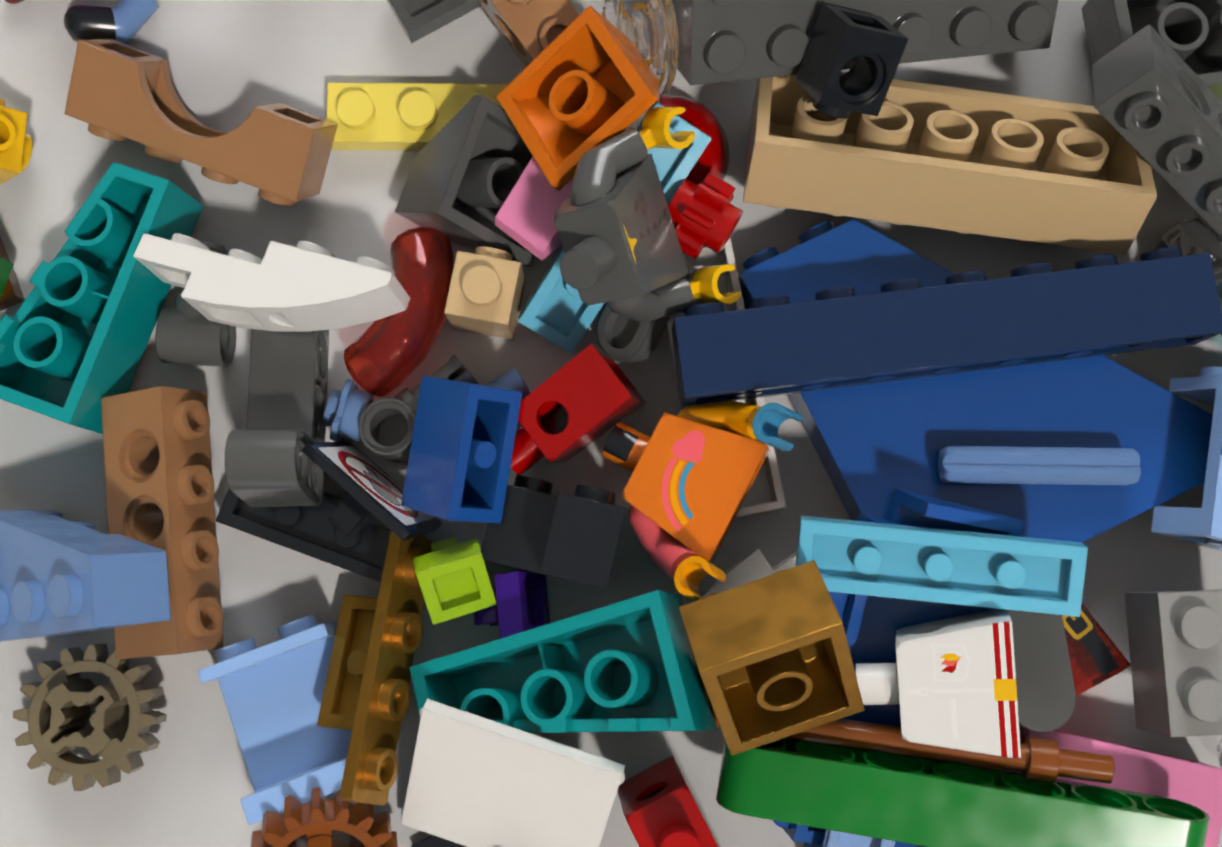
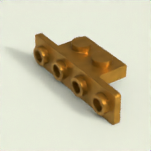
(371, 672)

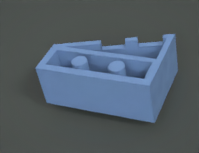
(74, 579)

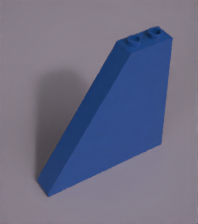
(893, 431)

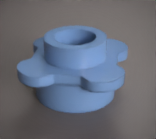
(345, 410)

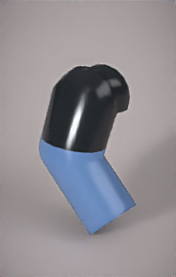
(115, 23)

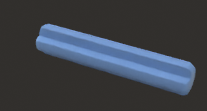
(1039, 465)

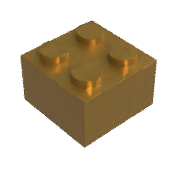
(773, 657)

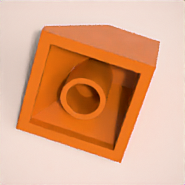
(578, 94)

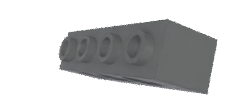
(1165, 117)

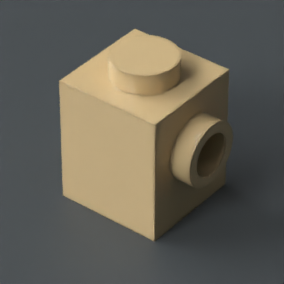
(485, 292)

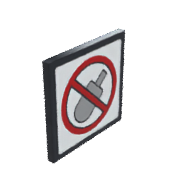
(369, 492)

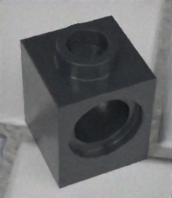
(838, 38)

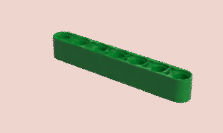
(944, 801)

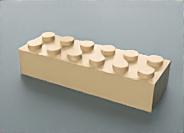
(952, 164)

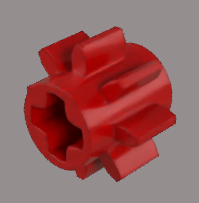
(704, 215)

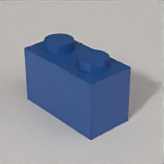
(461, 450)

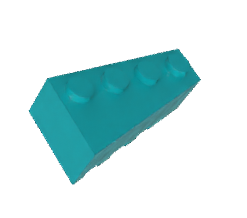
(93, 302)
(585, 673)

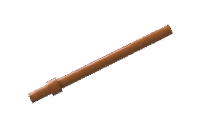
(1039, 757)

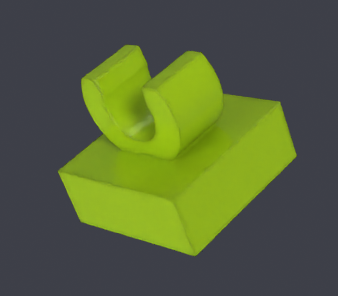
(453, 579)

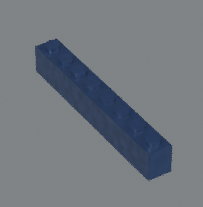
(946, 327)

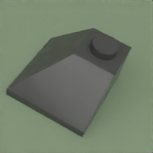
(466, 178)

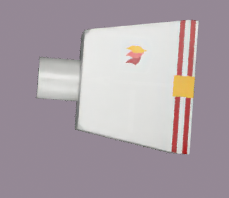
(952, 683)

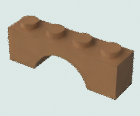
(133, 97)

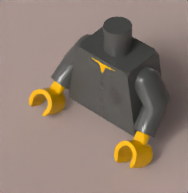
(622, 233)

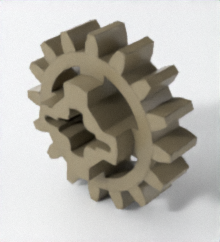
(61, 710)

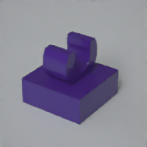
(520, 603)

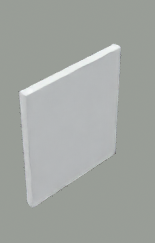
(504, 785)

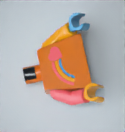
(694, 480)

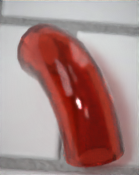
(401, 342)

